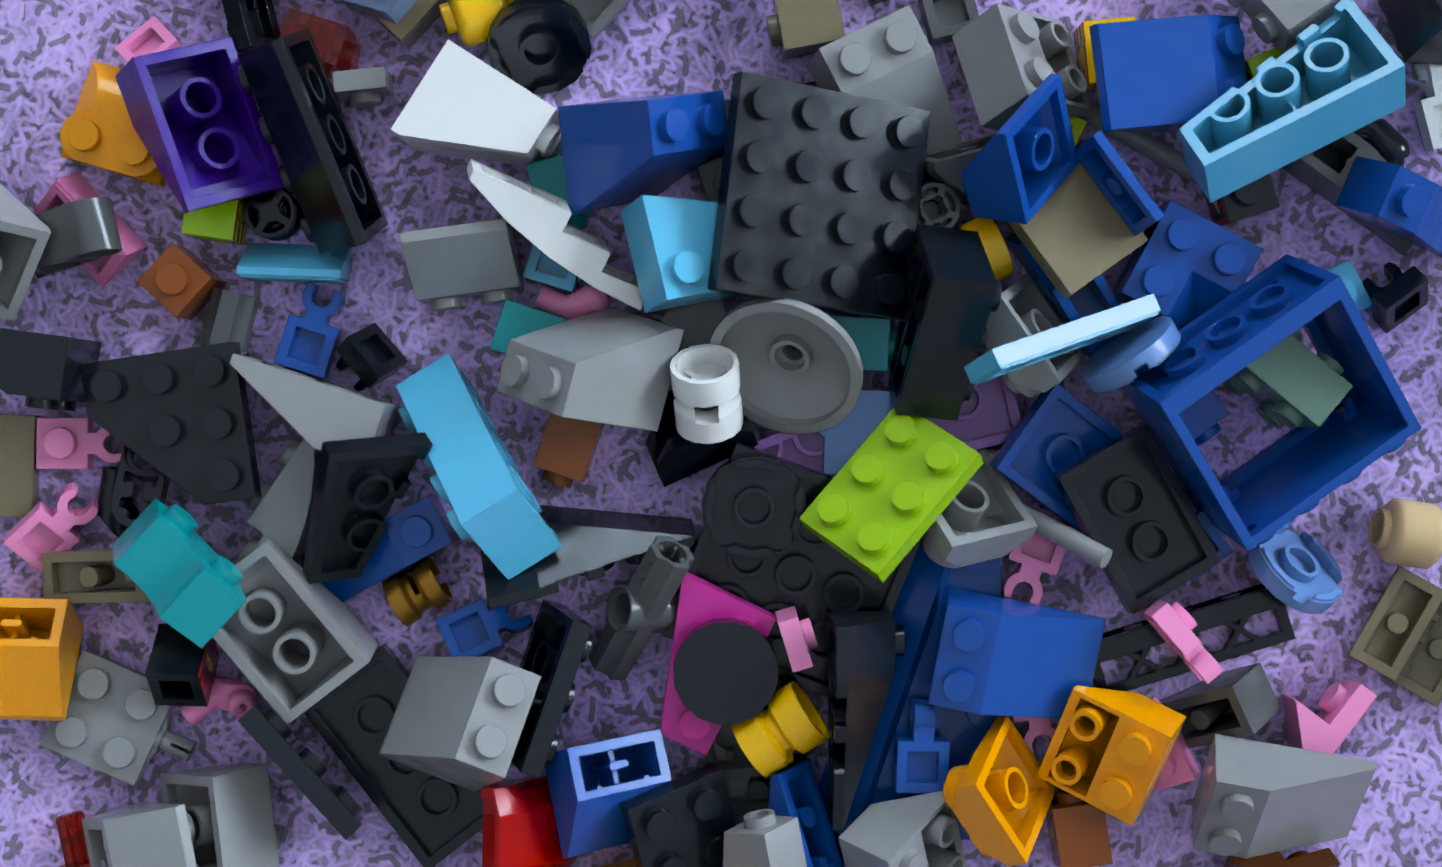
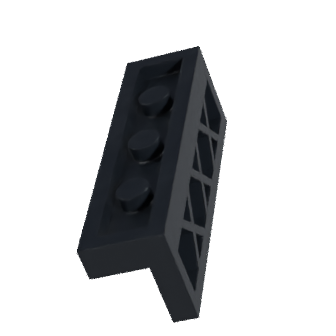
(1207, 614)

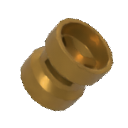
(416, 592)

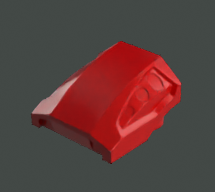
(520, 825)

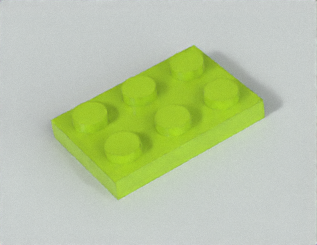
(891, 492)

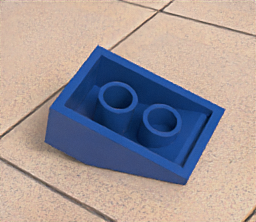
(1165, 69)
(1012, 656)

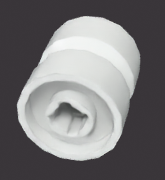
(706, 393)

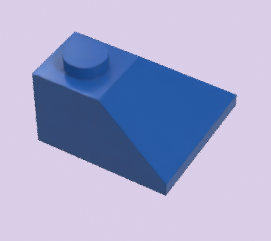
(1023, 159)

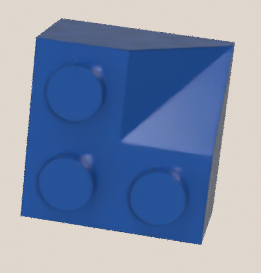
(1186, 265)

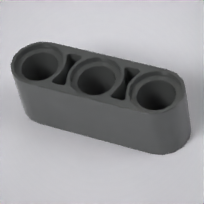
(79, 234)

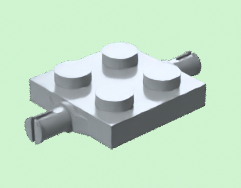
(114, 721)

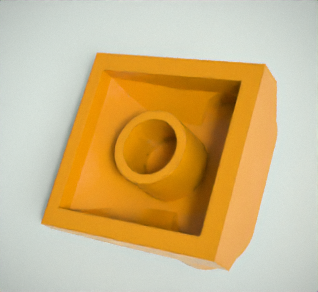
(103, 133)
(1000, 795)

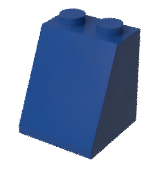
(637, 145)

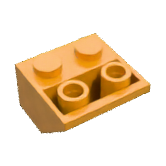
(37, 657)
(1111, 749)

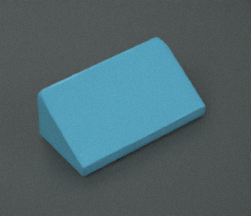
(294, 264)

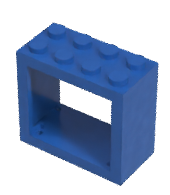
(1305, 462)

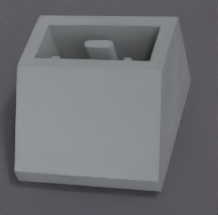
(1010, 55)
(904, 834)
(141, 836)

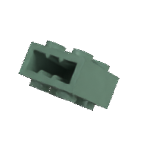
(1292, 384)

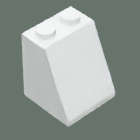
(477, 114)

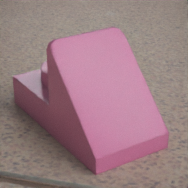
(1340, 712)

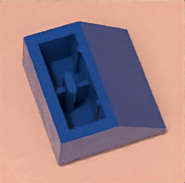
(593, 781)

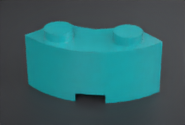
(179, 572)

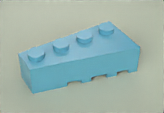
(1295, 104)
(671, 250)
(475, 468)

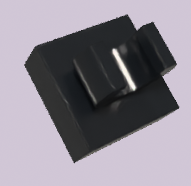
(1399, 298)
(370, 356)

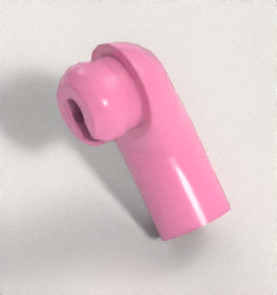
(573, 305)
(225, 695)

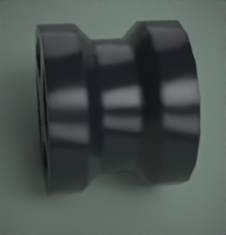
(265, 209)

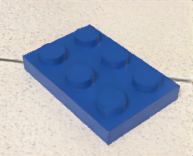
(1048, 440)

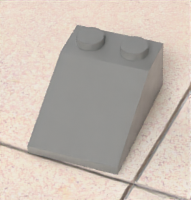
(892, 65)
(315, 406)
(292, 634)
(1274, 797)

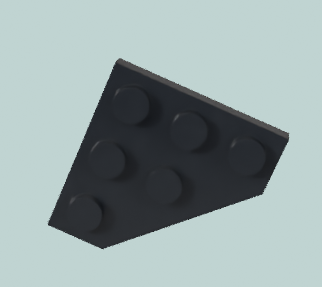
(182, 416)

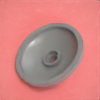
(789, 386)

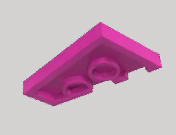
(697, 604)

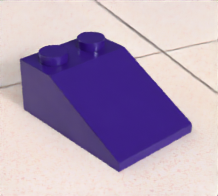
(199, 124)

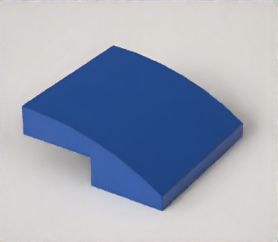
(1118, 183)

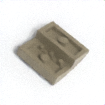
(1405, 636)

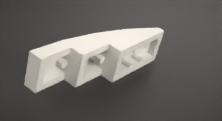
(545, 224)

